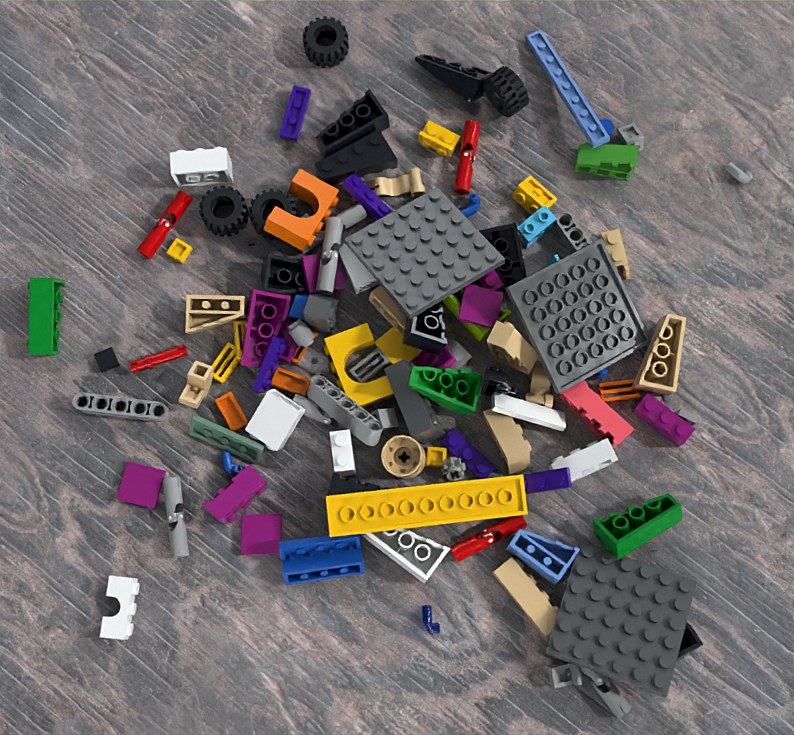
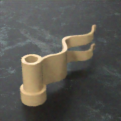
(398, 186)
(539, 387)

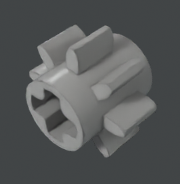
(453, 468)

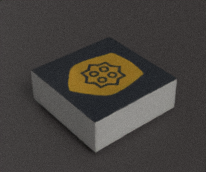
(687, 416)

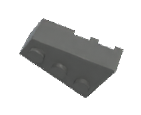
(321, 312)

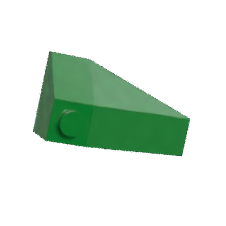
(447, 387)

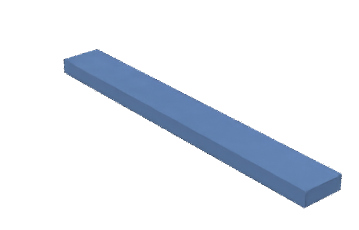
(567, 89)

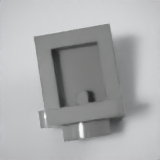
(564, 675)

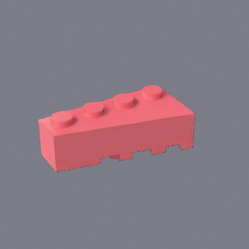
(596, 413)

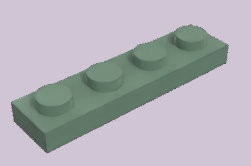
(226, 439)

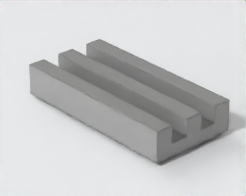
(367, 368)

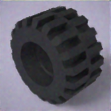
(325, 29)
(506, 91)
(224, 197)
(265, 202)

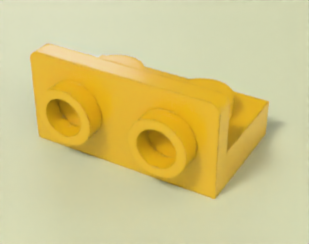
(439, 139)
(533, 195)

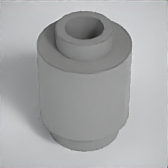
(301, 333)

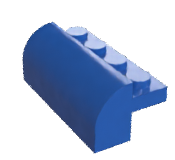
(321, 558)

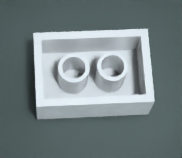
(201, 167)

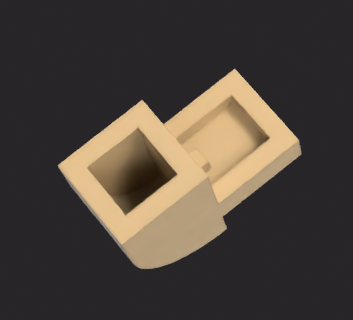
(198, 384)

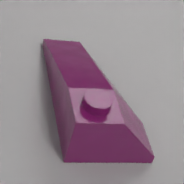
(263, 320)

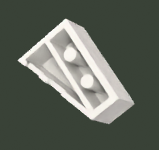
(586, 461)

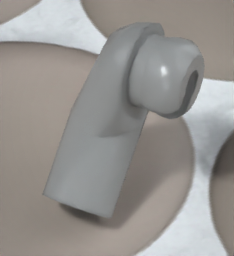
(743, 177)

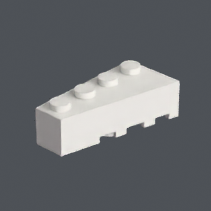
(409, 550)

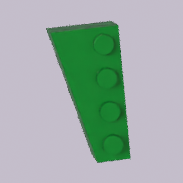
(44, 315)
(637, 524)

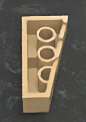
(662, 359)

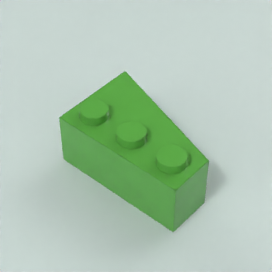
(607, 160)

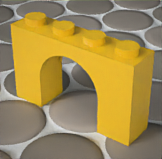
(340, 348)

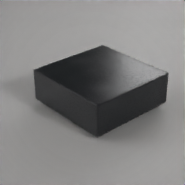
(106, 359)

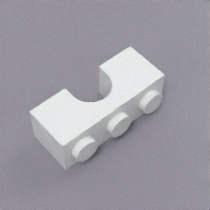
(120, 625)

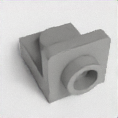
(631, 135)

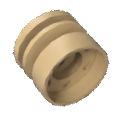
(397, 448)

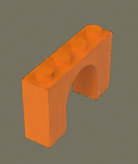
(301, 231)

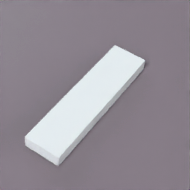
(528, 411)

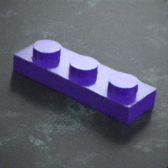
(295, 113)
(366, 197)
(269, 364)
(473, 459)
(547, 480)

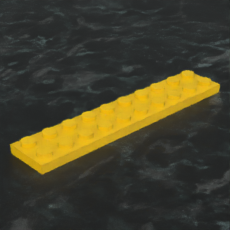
(425, 505)

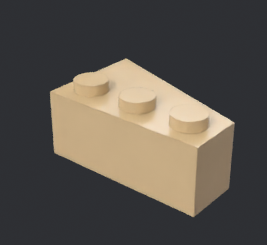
(212, 311)
(511, 348)

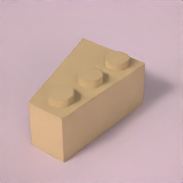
(509, 440)

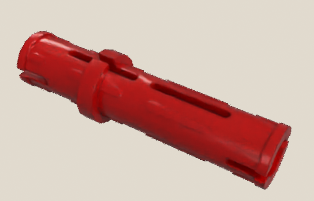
(150, 361)

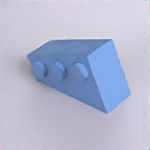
(542, 555)

